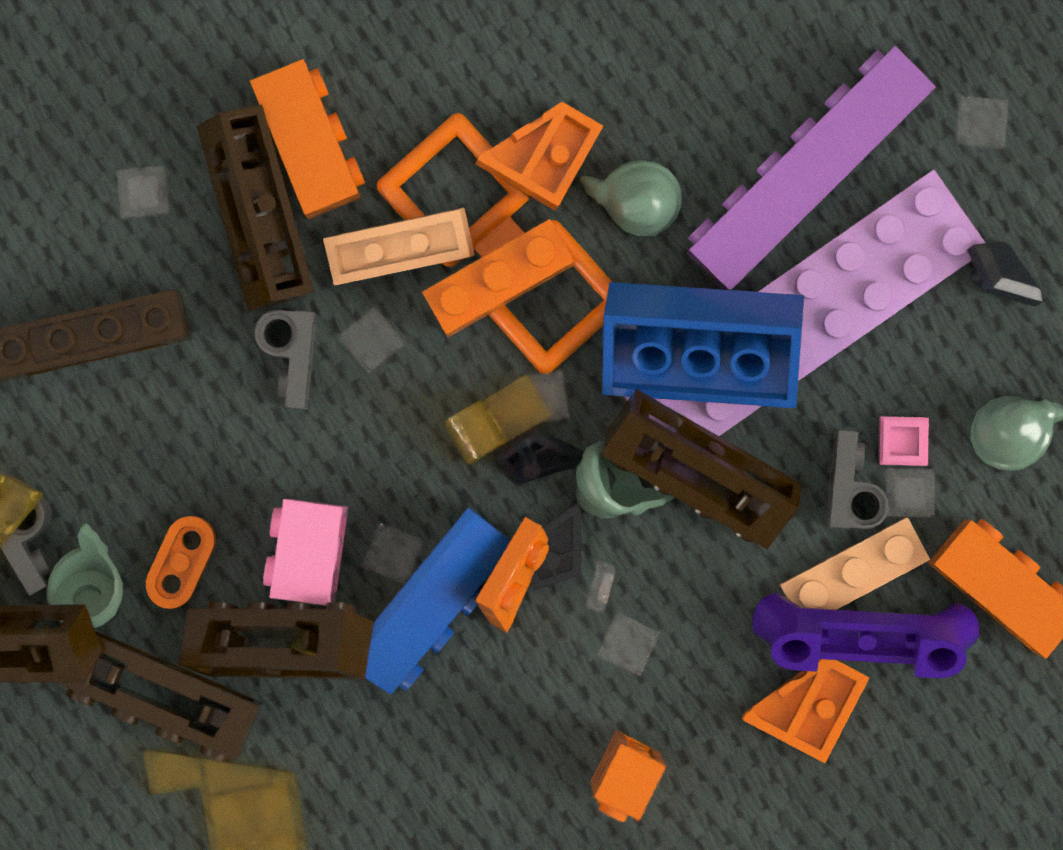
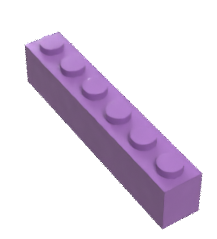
(810, 169)

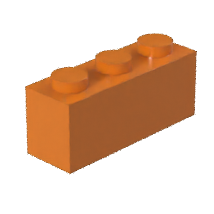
(308, 138)
(498, 278)
(1003, 585)
(626, 777)

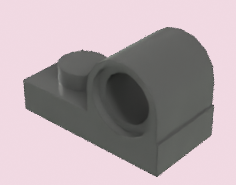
(295, 381)
(846, 459)
(30, 565)

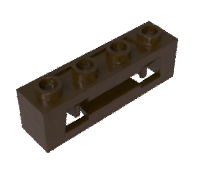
(254, 207)
(93, 334)
(701, 470)
(333, 633)
(46, 653)
(170, 722)

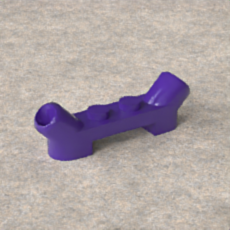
(805, 635)

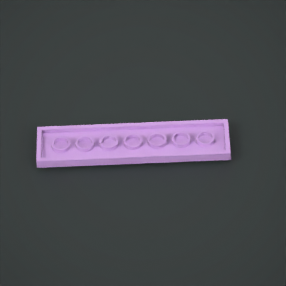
(862, 281)

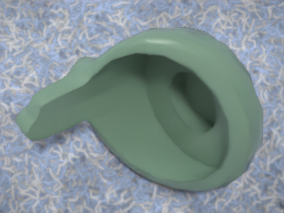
(638, 196)
(1014, 431)
(626, 495)
(87, 578)

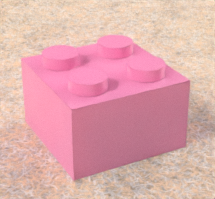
(306, 551)

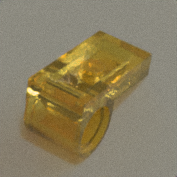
(497, 419)

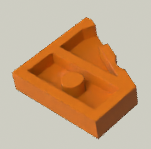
(544, 154)
(512, 575)
(810, 707)

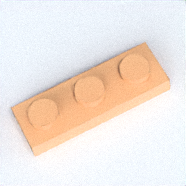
(399, 246)
(858, 568)

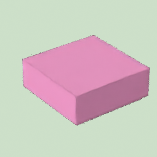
(903, 441)

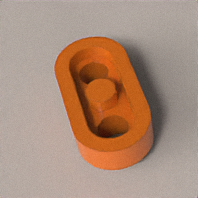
(180, 561)

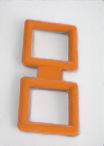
(492, 232)

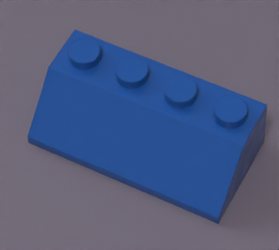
(702, 344)
(431, 600)

